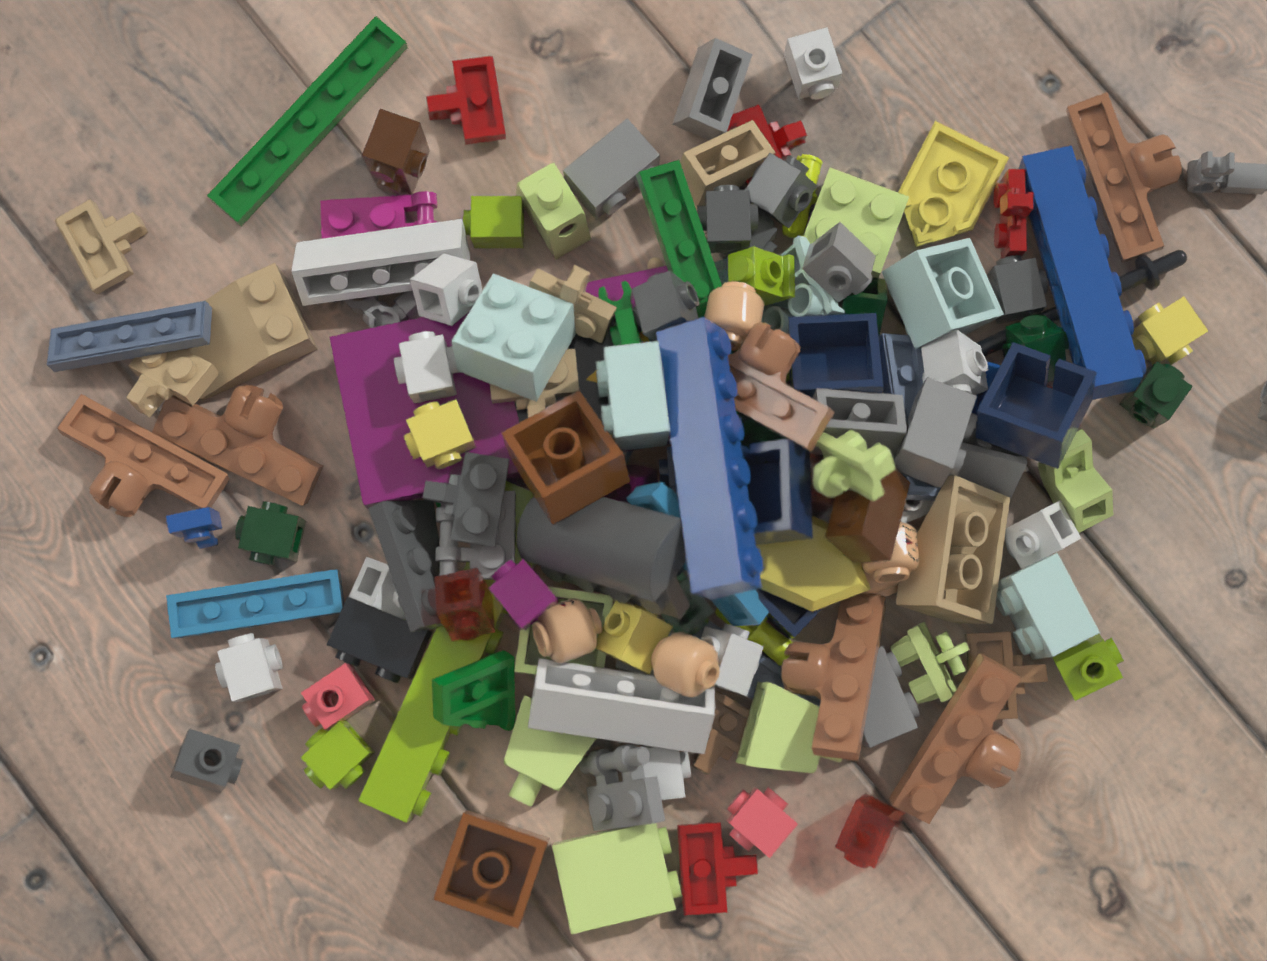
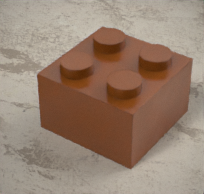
(566, 457)
(491, 869)

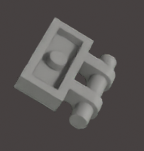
(486, 558)
(625, 802)

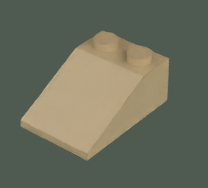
(253, 329)
(958, 555)

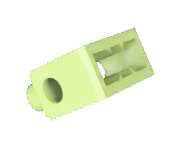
(552, 208)
(780, 731)
(541, 756)

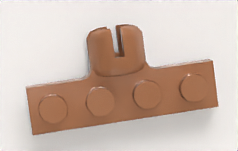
(1123, 174)
(762, 389)
(241, 441)
(138, 461)
(839, 675)
(962, 742)

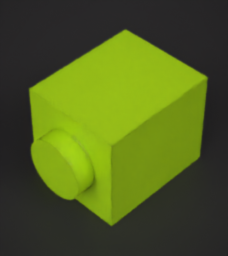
(495, 221)

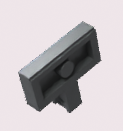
(473, 498)

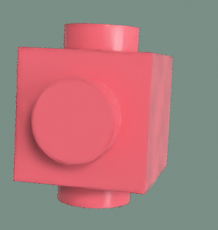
(351, 692)
(760, 820)

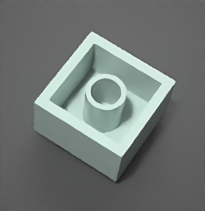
(942, 291)
(514, 337)
(636, 395)
(1044, 608)

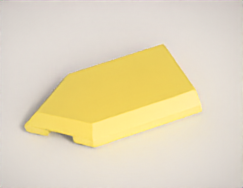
(949, 184)
(810, 571)

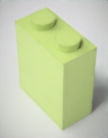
(615, 876)

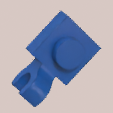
(196, 526)

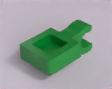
(626, 330)

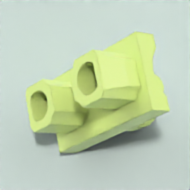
(851, 466)
(938, 680)

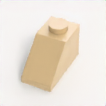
(724, 160)

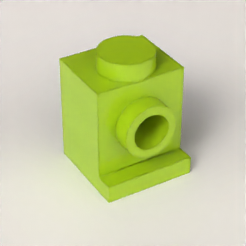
(765, 271)

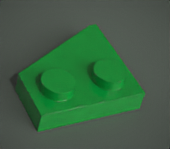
(477, 694)

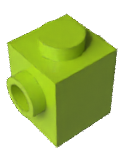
(1089, 666)
(336, 756)

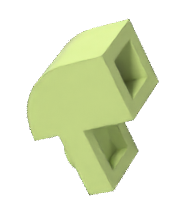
(1079, 485)

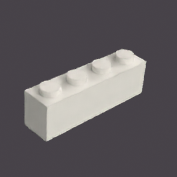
(372, 261)
(619, 707)

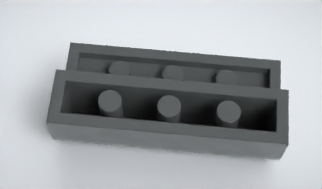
(610, 551)

